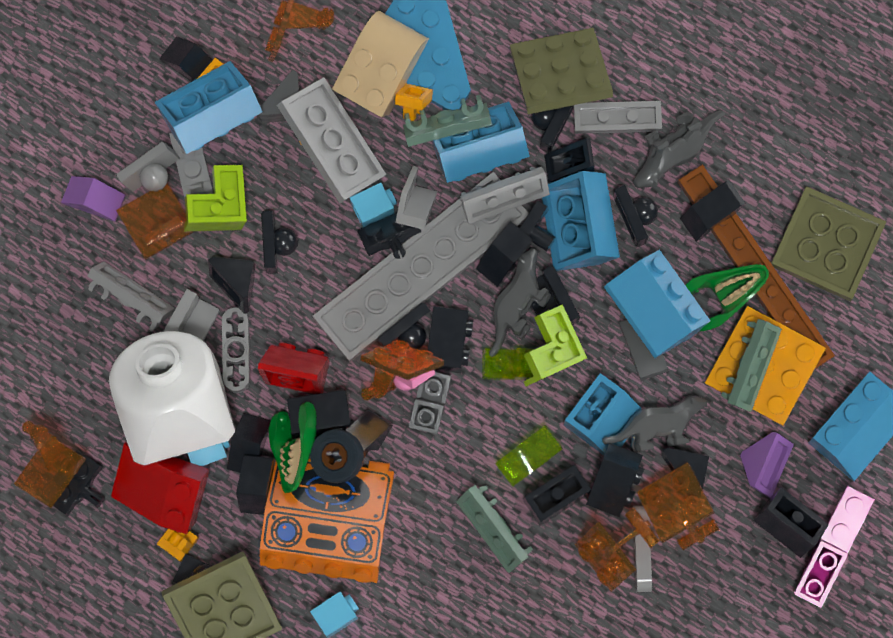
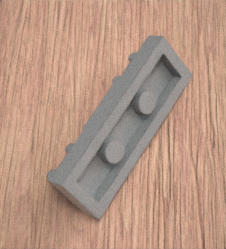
(617, 117)
(192, 170)
(504, 194)
(129, 294)

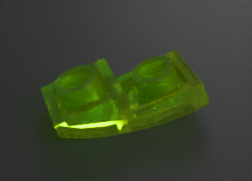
(506, 365)
(528, 455)

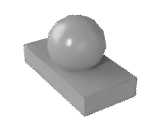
(149, 169)

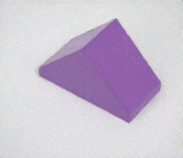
(93, 197)

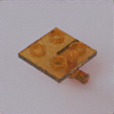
(295, 16)
(154, 221)
(394, 361)
(49, 468)
(678, 504)
(607, 557)

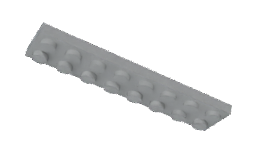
(399, 285)

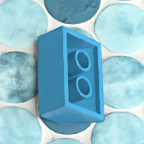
(209, 107)
(484, 147)
(581, 221)
(657, 304)
(857, 427)

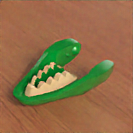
(732, 289)
(289, 453)

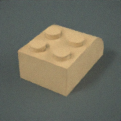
(380, 63)

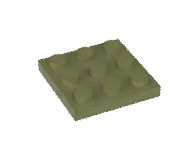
(561, 71)
(828, 243)
(222, 603)

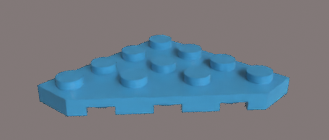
(441, 61)

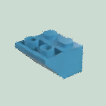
(601, 413)

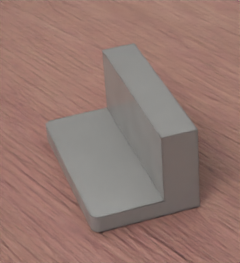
(415, 203)
(193, 316)

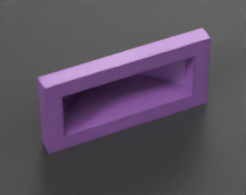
(766, 462)

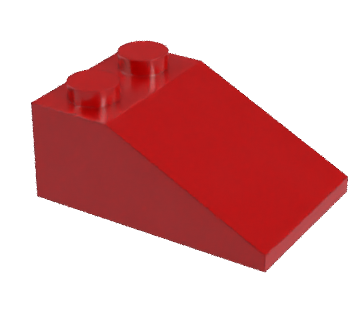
(294, 369)
(162, 491)

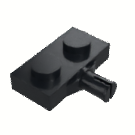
(386, 235)
(80, 487)

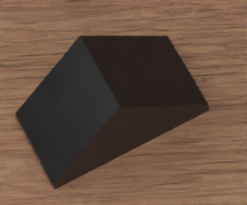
(186, 58)
(569, 160)
(234, 278)
(248, 439)
(676, 458)
(254, 483)

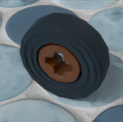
(349, 449)

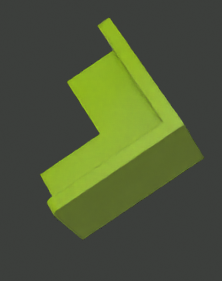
(220, 210)
(561, 346)

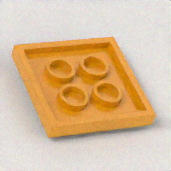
(787, 372)

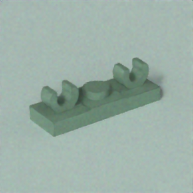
(446, 123)
(753, 365)
(493, 528)

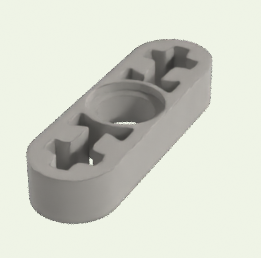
(228, 372)
(642, 558)

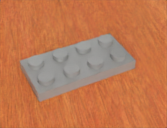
(331, 140)

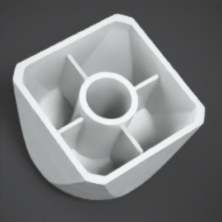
(169, 396)

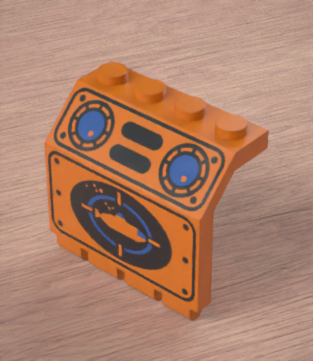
(328, 524)

